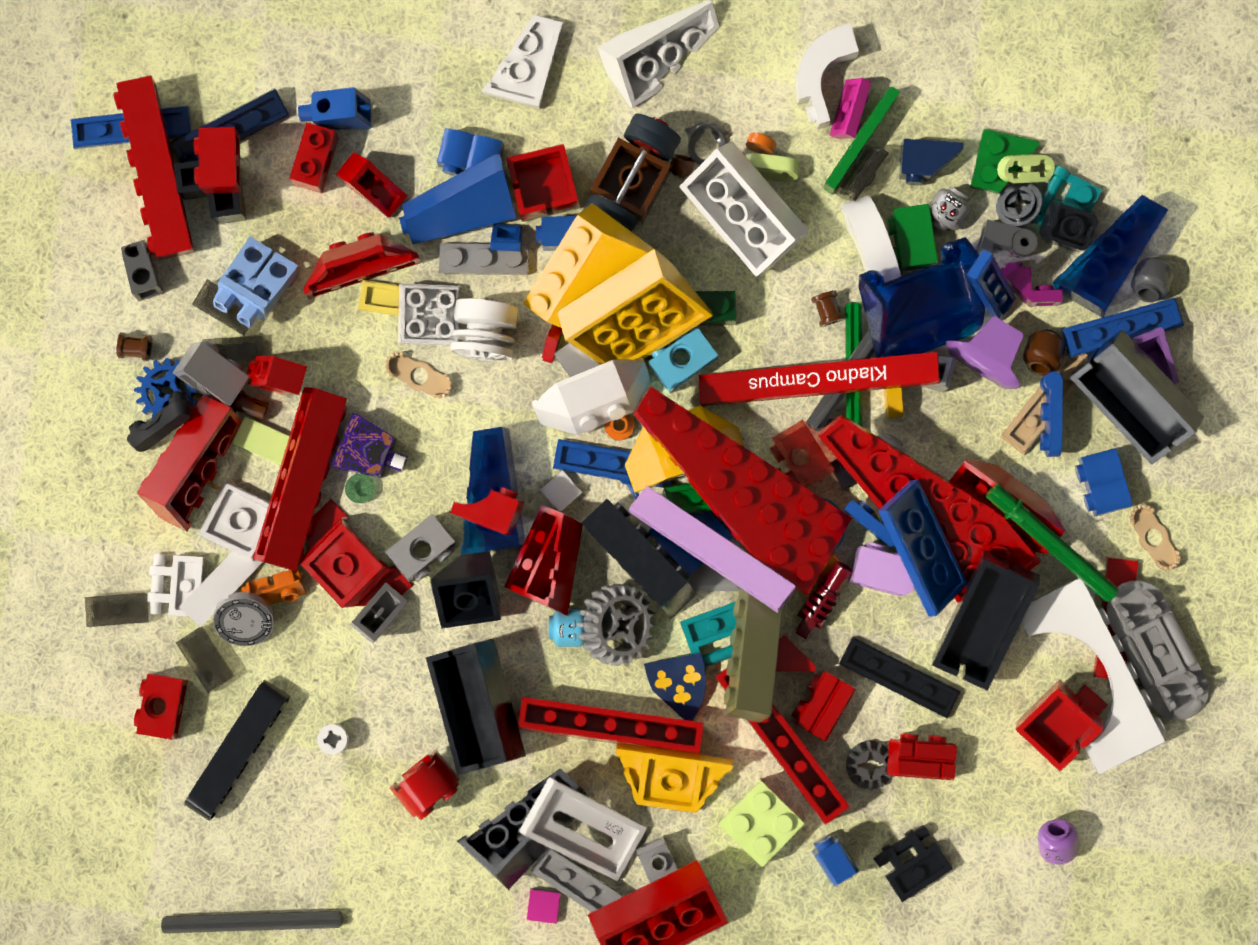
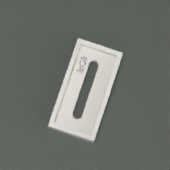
(606, 860)

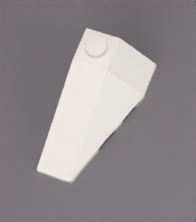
(646, 53)

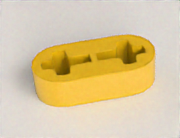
(893, 403)

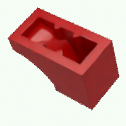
(371, 184)
(496, 511)

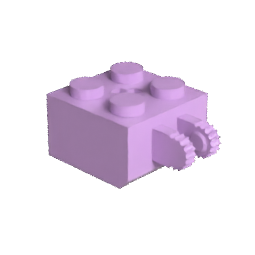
(880, 570)

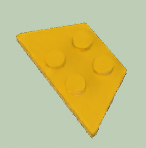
(671, 777)

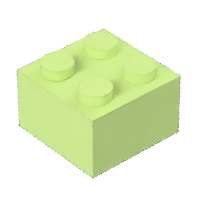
(760, 823)

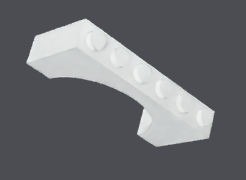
(1129, 723)

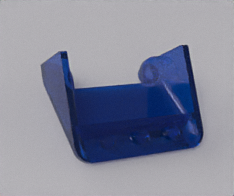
(923, 306)

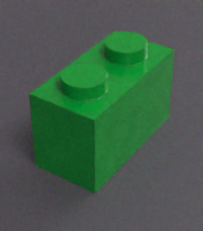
(912, 237)

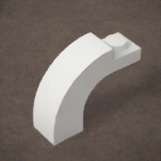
(826, 51)
(871, 237)

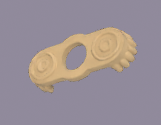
(401, 367)
(1164, 554)

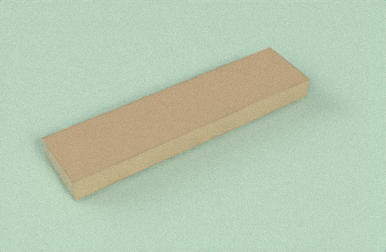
(1027, 424)

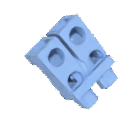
(254, 282)

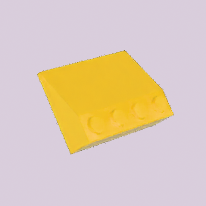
(585, 258)
(633, 312)

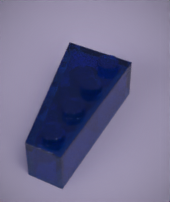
(1107, 264)
(490, 470)

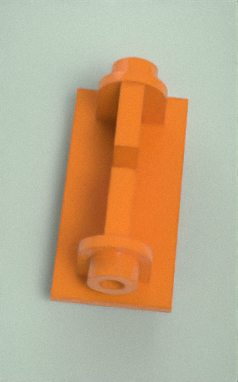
(286, 587)

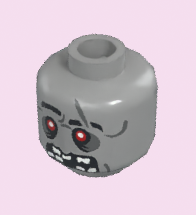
(949, 209)

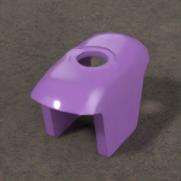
(991, 352)

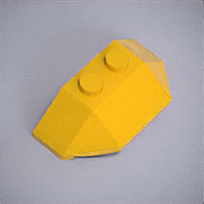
(650, 462)

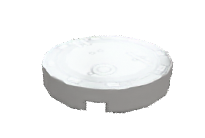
(243, 619)

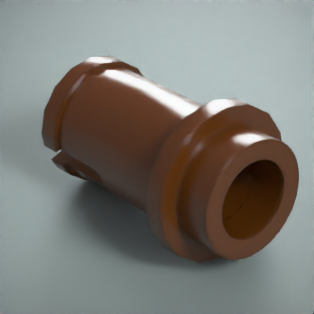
(250, 406)

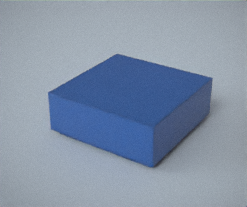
(506, 237)

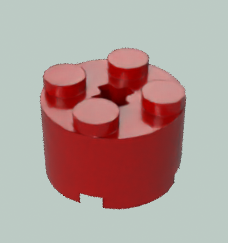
(425, 785)

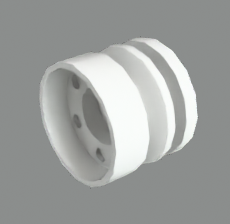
(484, 329)

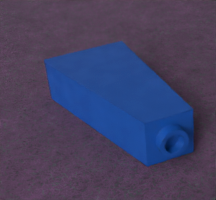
(460, 204)

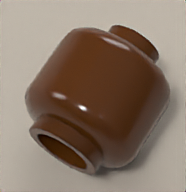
(1044, 352)

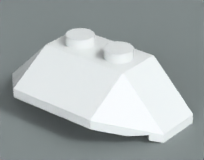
(593, 396)

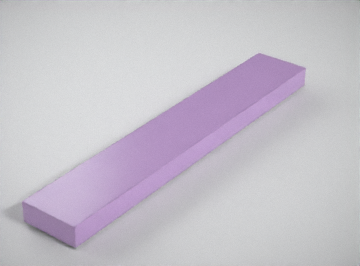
(712, 549)

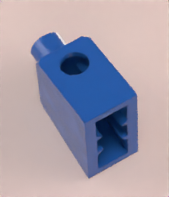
(338, 109)

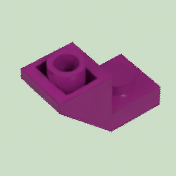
(1021, 284)

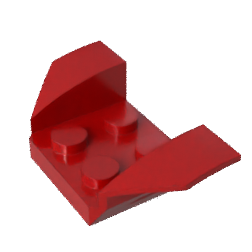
(345, 562)

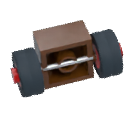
(635, 171)

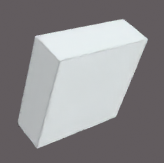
(561, 491)

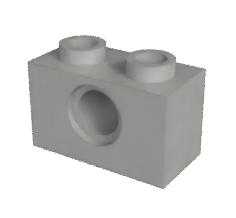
(427, 532)

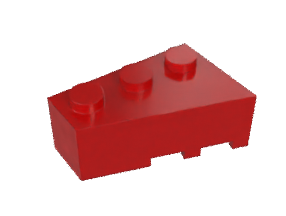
(548, 560)

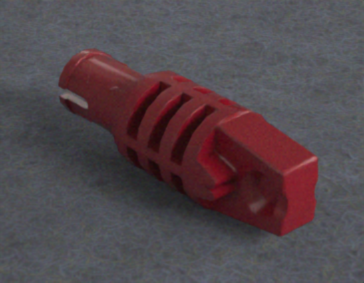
(822, 600)

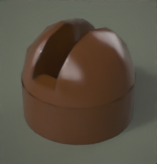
(681, 165)

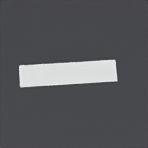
(217, 587)

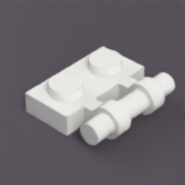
(186, 576)

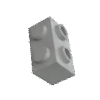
(211, 373)

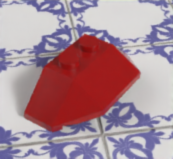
(356, 262)
(980, 477)

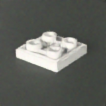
(427, 314)

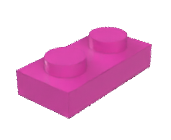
(850, 108)

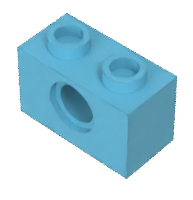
(675, 375)

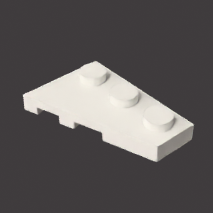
(527, 67)

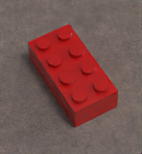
(661, 913)

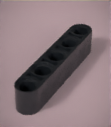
(235, 750)

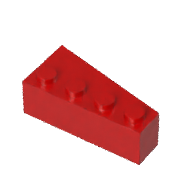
(189, 462)

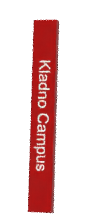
(819, 379)

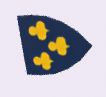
(679, 683)

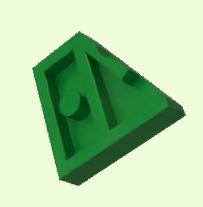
(991, 150)

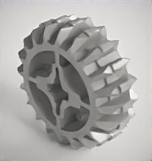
(607, 623)

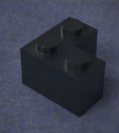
(223, 206)

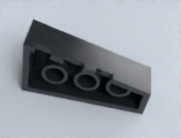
(639, 557)
(500, 844)

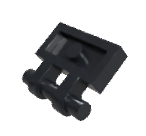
(919, 870)

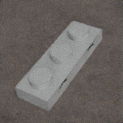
(480, 260)
(574, 881)

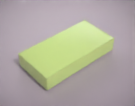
(261, 440)

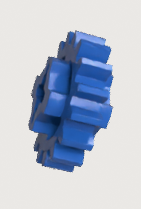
(148, 382)

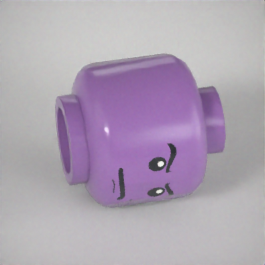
(1058, 841)

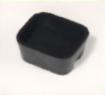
(1068, 225)

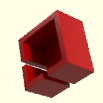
(542, 182)
(1058, 723)

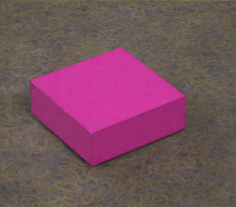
(543, 906)

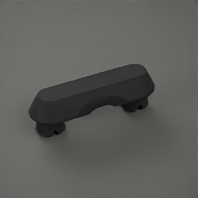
(146, 435)

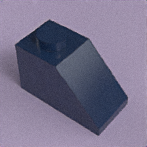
(925, 158)

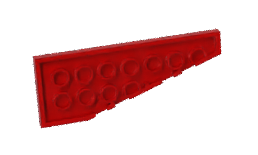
(762, 506)
(965, 519)

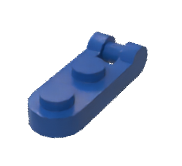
(1052, 414)

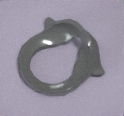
(697, 130)

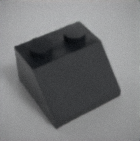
(467, 591)

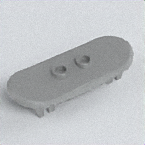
(1158, 650)

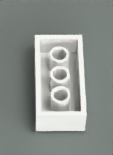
(744, 208)

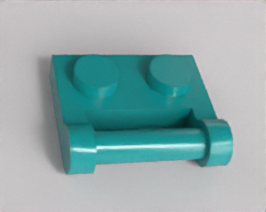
(1079, 192)
(710, 628)

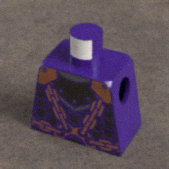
(367, 449)

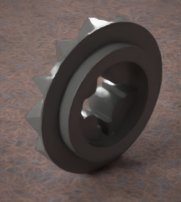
(858, 755)

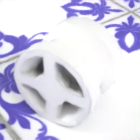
(339, 738)

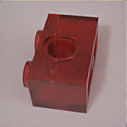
(801, 438)

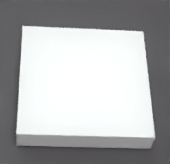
(235, 520)

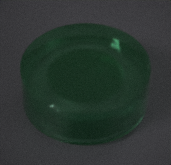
(360, 488)

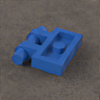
(863, 515)

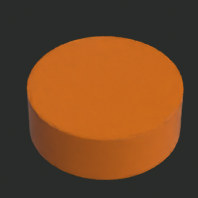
(761, 143)

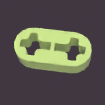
(775, 167)
(1026, 174)

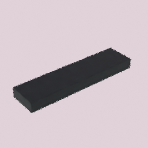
(899, 677)

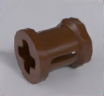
(828, 308)
(134, 346)

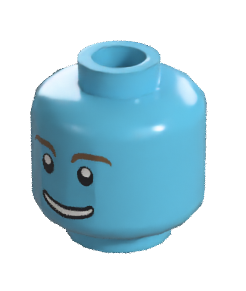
(565, 630)

